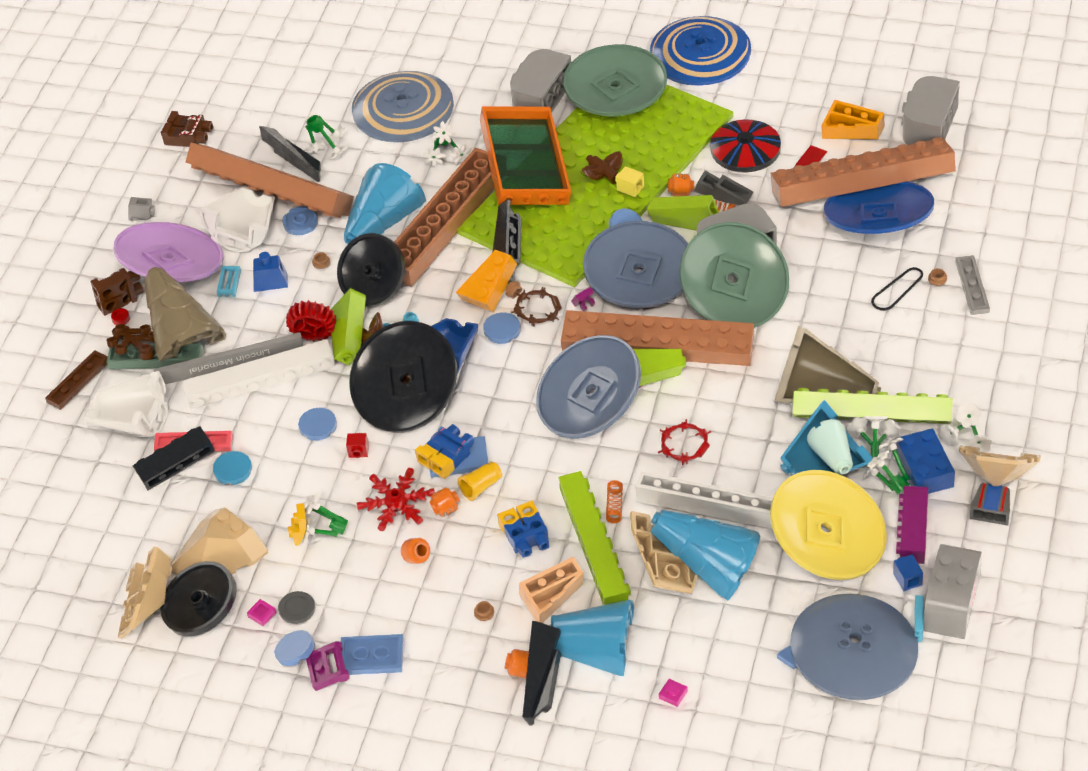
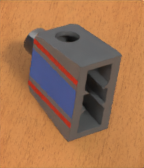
(991, 504)

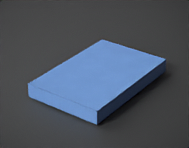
(476, 459)
(373, 654)

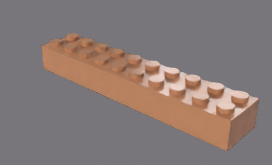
(862, 171)
(269, 180)
(445, 214)
(699, 339)

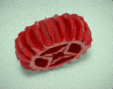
(311, 320)

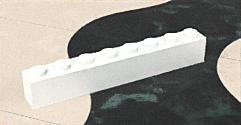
(258, 374)
(704, 499)

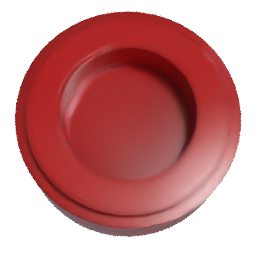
(120, 316)

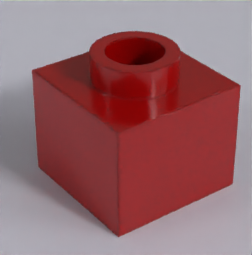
(357, 445)

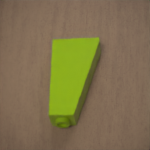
(682, 210)
(348, 326)
(660, 364)

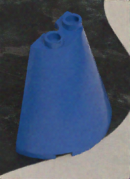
(458, 336)

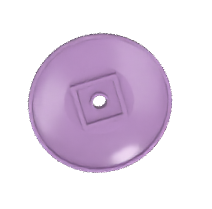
(176, 248)

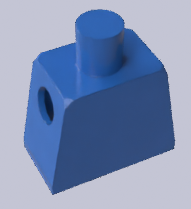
(268, 273)

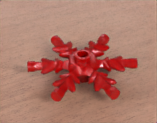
(395, 499)

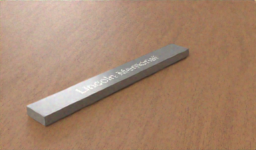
(228, 359)

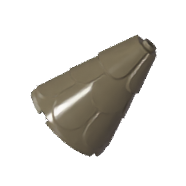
(176, 315)
(820, 366)

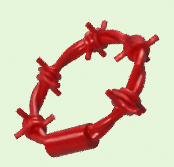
(684, 458)

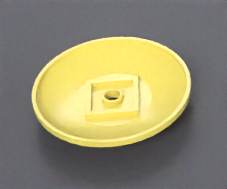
(849, 513)

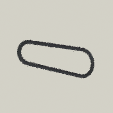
(887, 308)

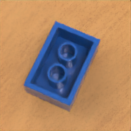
(926, 461)

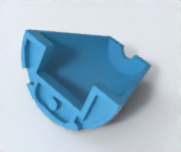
(801, 457)
(596, 635)

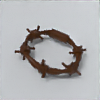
(542, 293)

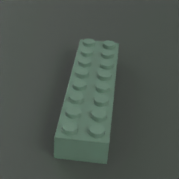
(132, 360)

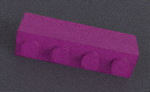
(913, 523)

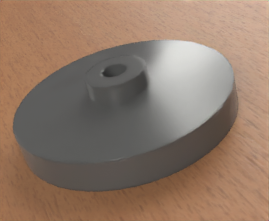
(296, 607)

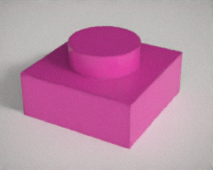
(261, 612)
(673, 692)

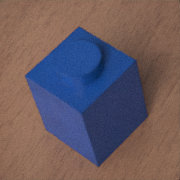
(908, 572)

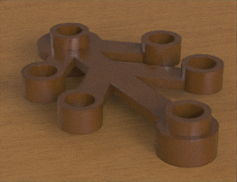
(124, 332)

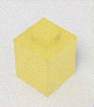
(630, 181)

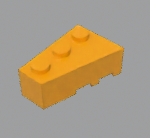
(852, 122)
(488, 281)

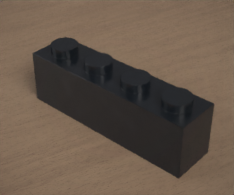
(173, 458)

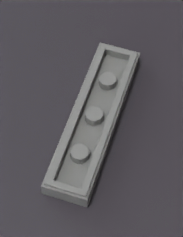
(972, 285)

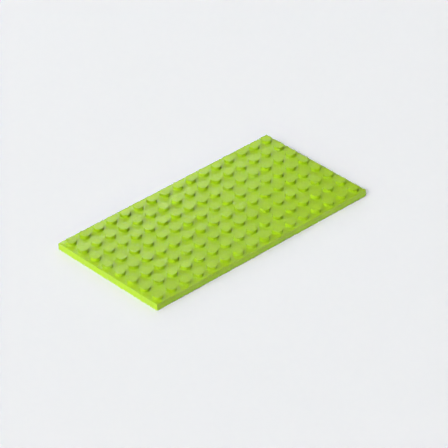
(651, 141)

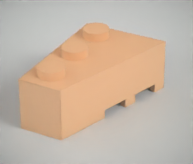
(551, 588)

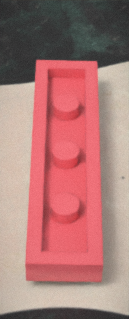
(220, 439)

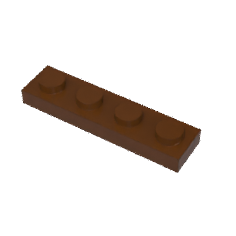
(77, 380)

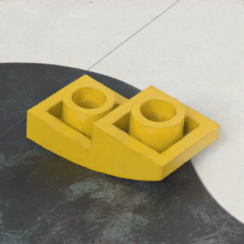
(298, 524)

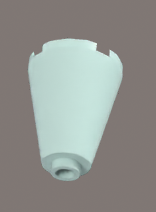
(831, 445)

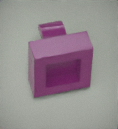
(582, 297)

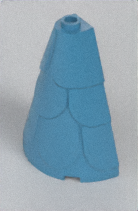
(382, 201)
(708, 547)

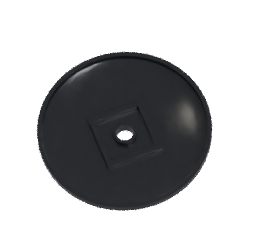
(379, 373)

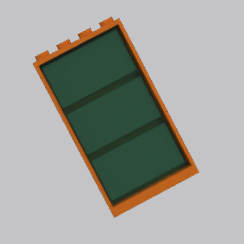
(524, 155)

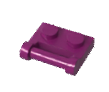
(320, 667)

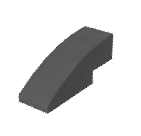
(723, 189)

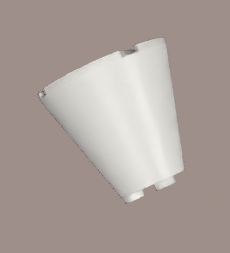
(238, 219)
(130, 406)

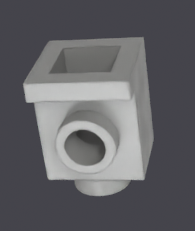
(140, 208)

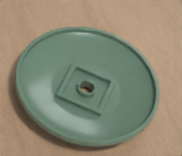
(634, 71)
(740, 252)

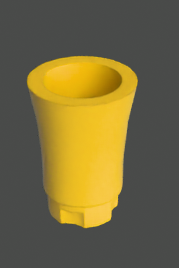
(479, 480)

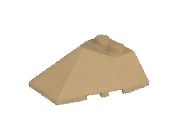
(998, 468)
(223, 540)
(662, 565)
(146, 590)

